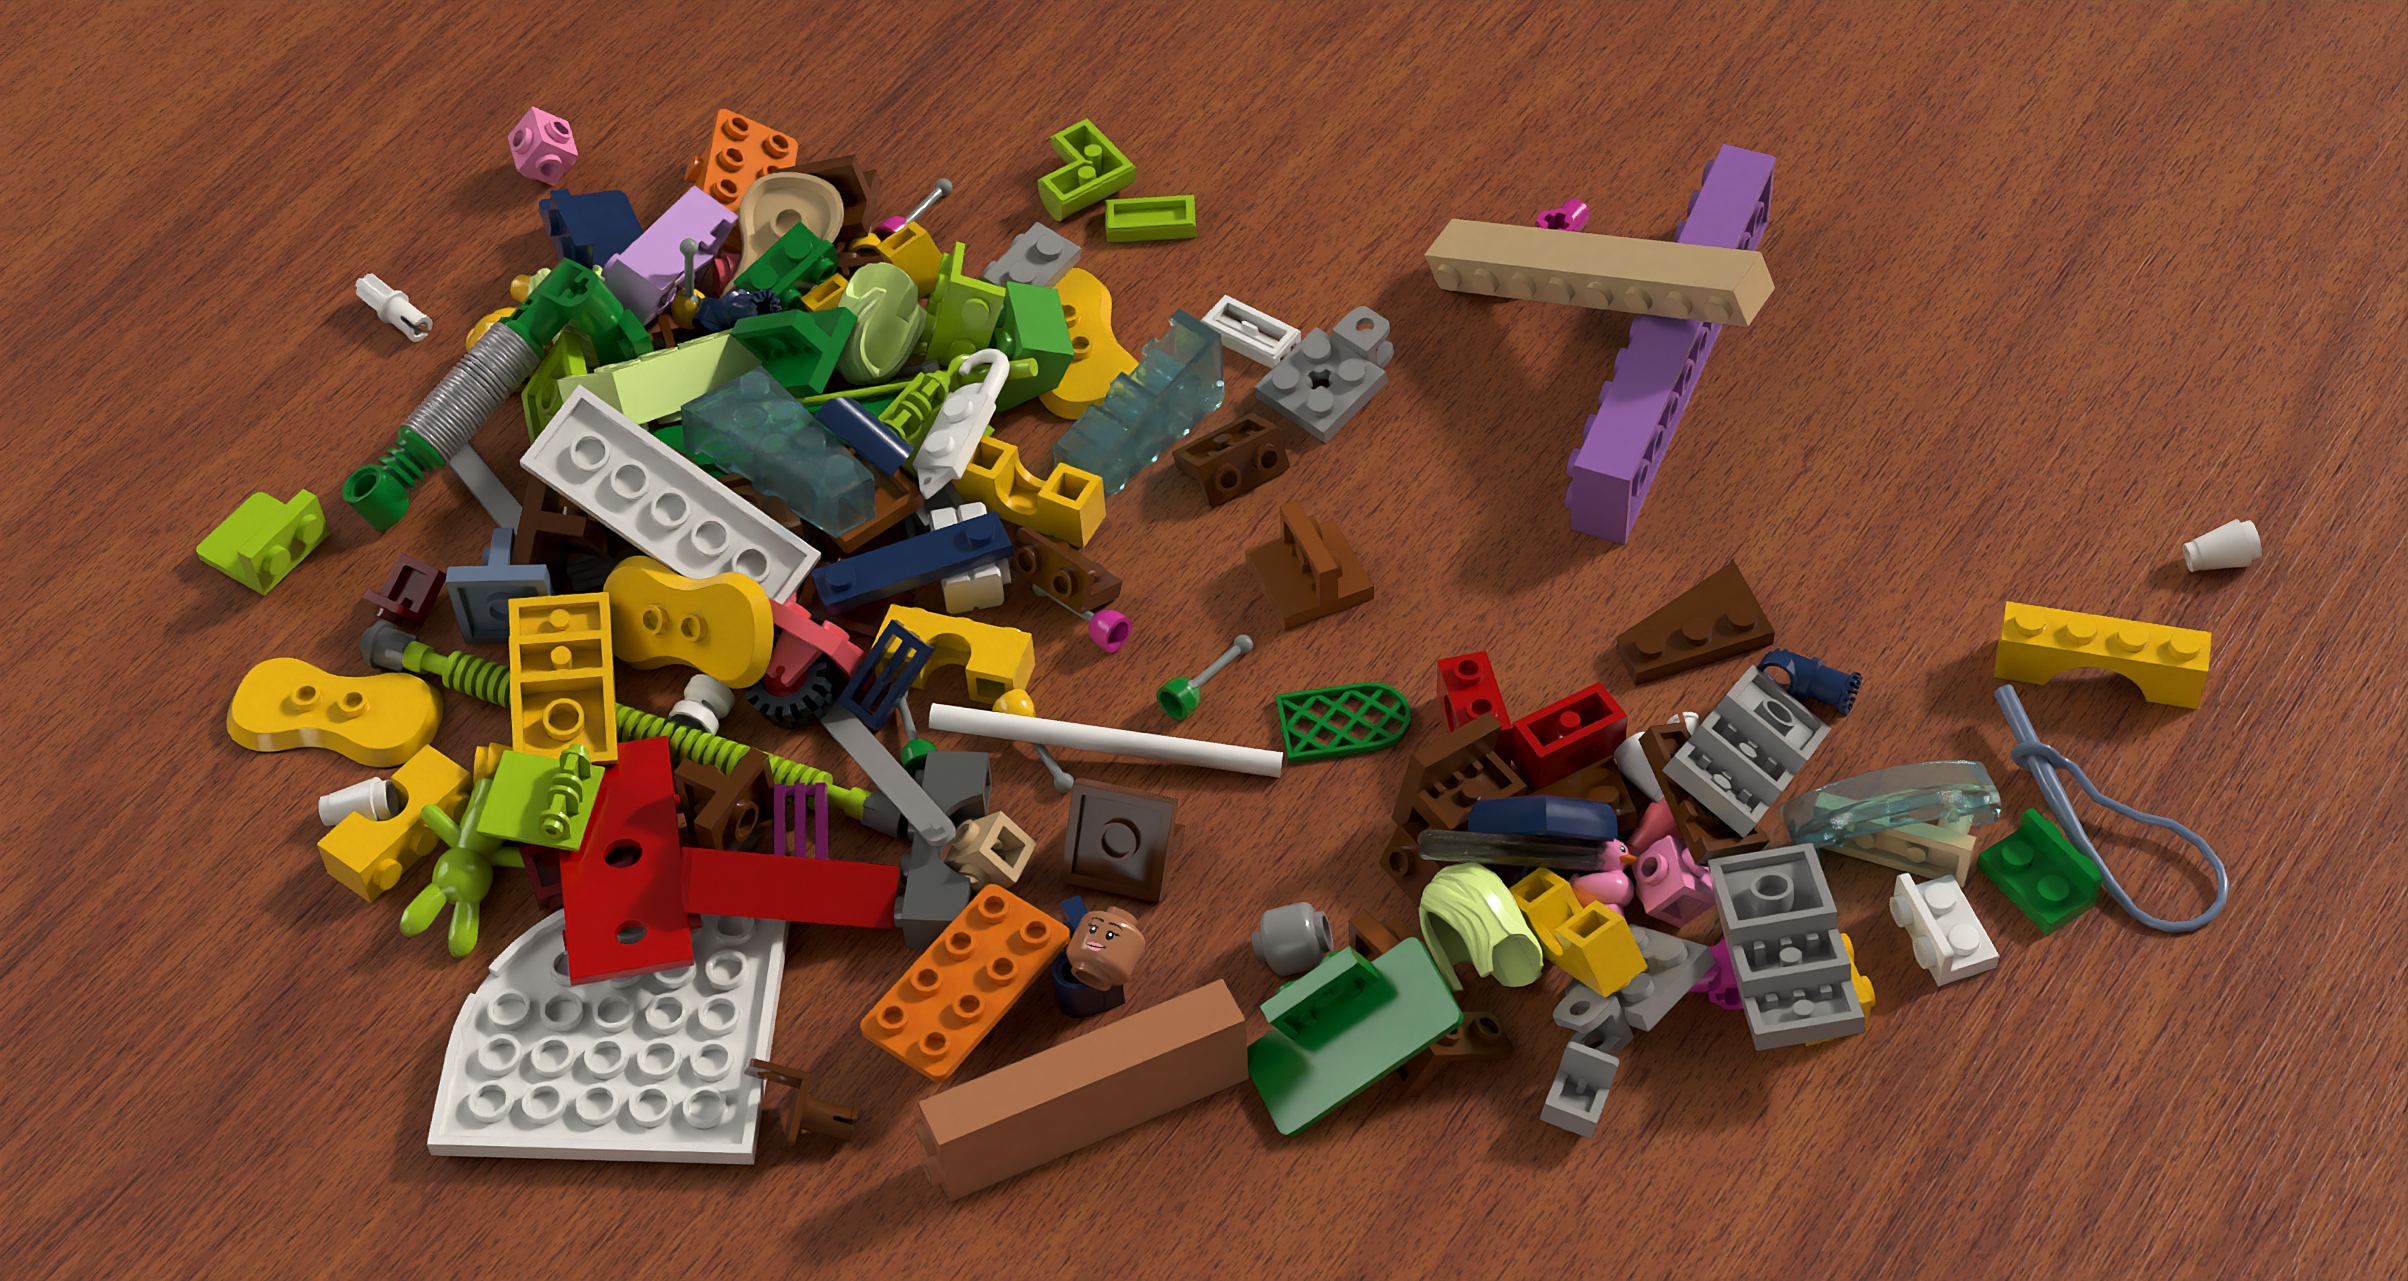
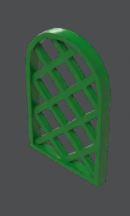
(1345, 691)

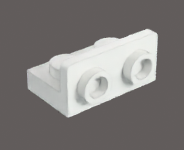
(1942, 928)

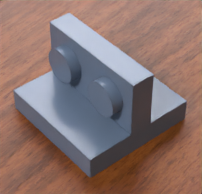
(483, 591)

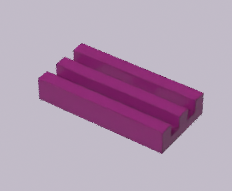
(800, 793)

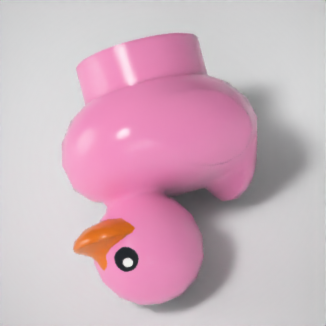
(1612, 885)

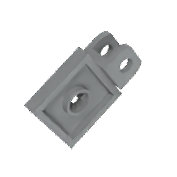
(1345, 360)
(1671, 971)

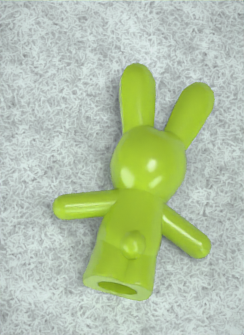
(460, 874)

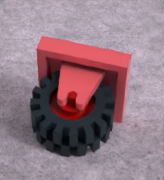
(803, 667)

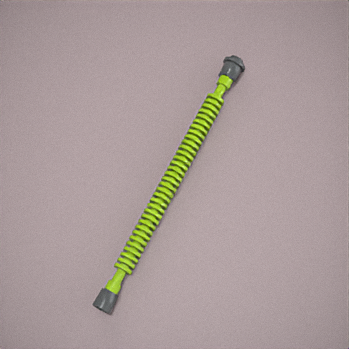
(491, 682)

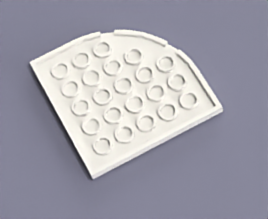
(617, 1063)

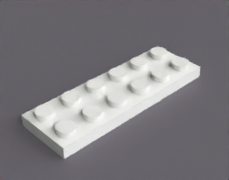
(663, 499)

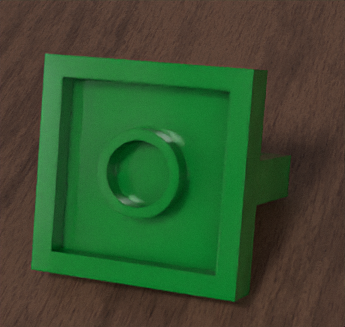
(797, 345)

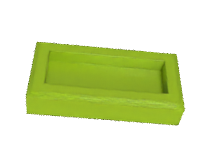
(1150, 218)

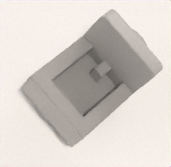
(1580, 1089)

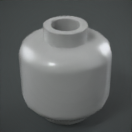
(1292, 938)

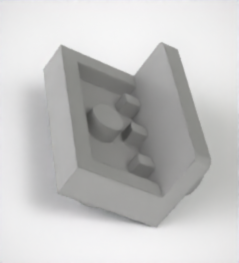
(1034, 259)

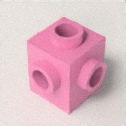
(542, 146)
(1672, 883)

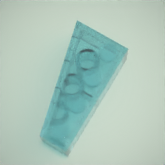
(1150, 407)
(782, 449)

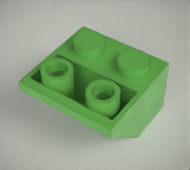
(1036, 328)

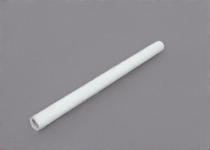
(1105, 740)

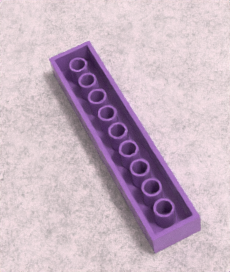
(1663, 360)

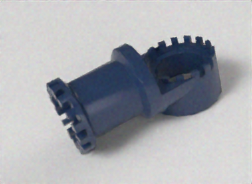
(722, 314)
(1814, 679)

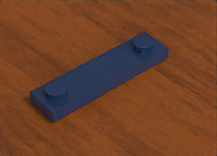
(911, 563)

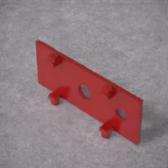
(637, 810)

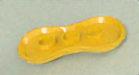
(1096, 350)
(705, 623)
(366, 718)

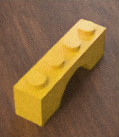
(2160, 659)

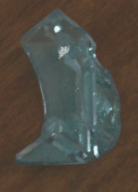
(1891, 800)

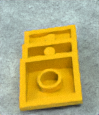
(563, 676)

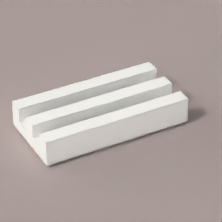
(1245, 336)

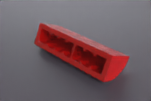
(788, 888)

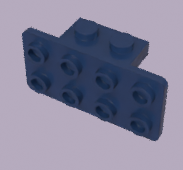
(589, 225)

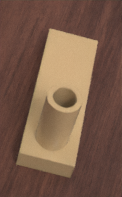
(1918, 848)

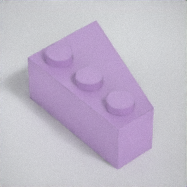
(653, 266)

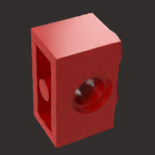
(1469, 690)
(1568, 735)

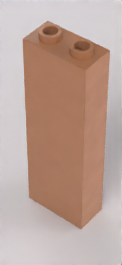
(1083, 1091)

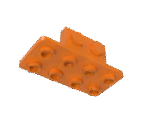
(735, 159)
(965, 982)

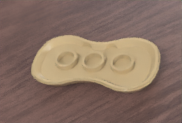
(777, 205)

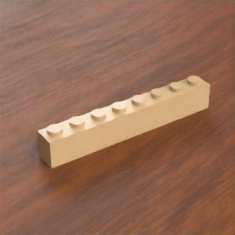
(1601, 271)

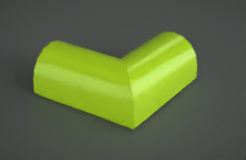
(1091, 173)

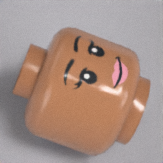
(1105, 948)

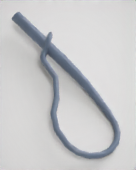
(2042, 762)

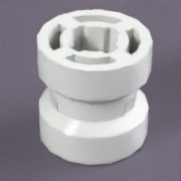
(703, 704)

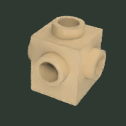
(990, 851)

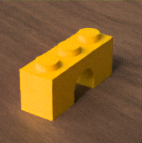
(907, 249)
(1063, 506)
(993, 655)
(375, 854)
(1584, 942)

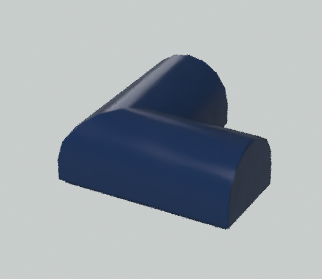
(864, 434)
(1545, 818)

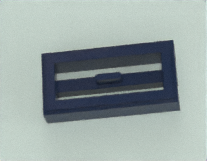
(903, 683)

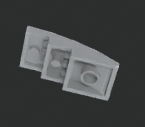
(1747, 751)
(1785, 947)

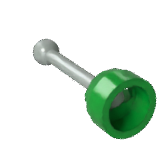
(1182, 695)
(915, 751)

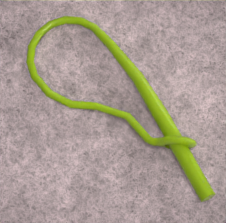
(1018, 369)

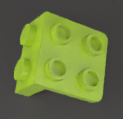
(959, 311)
(265, 539)

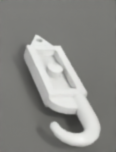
(960, 424)

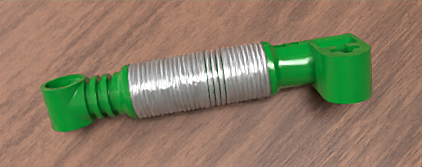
(470, 390)

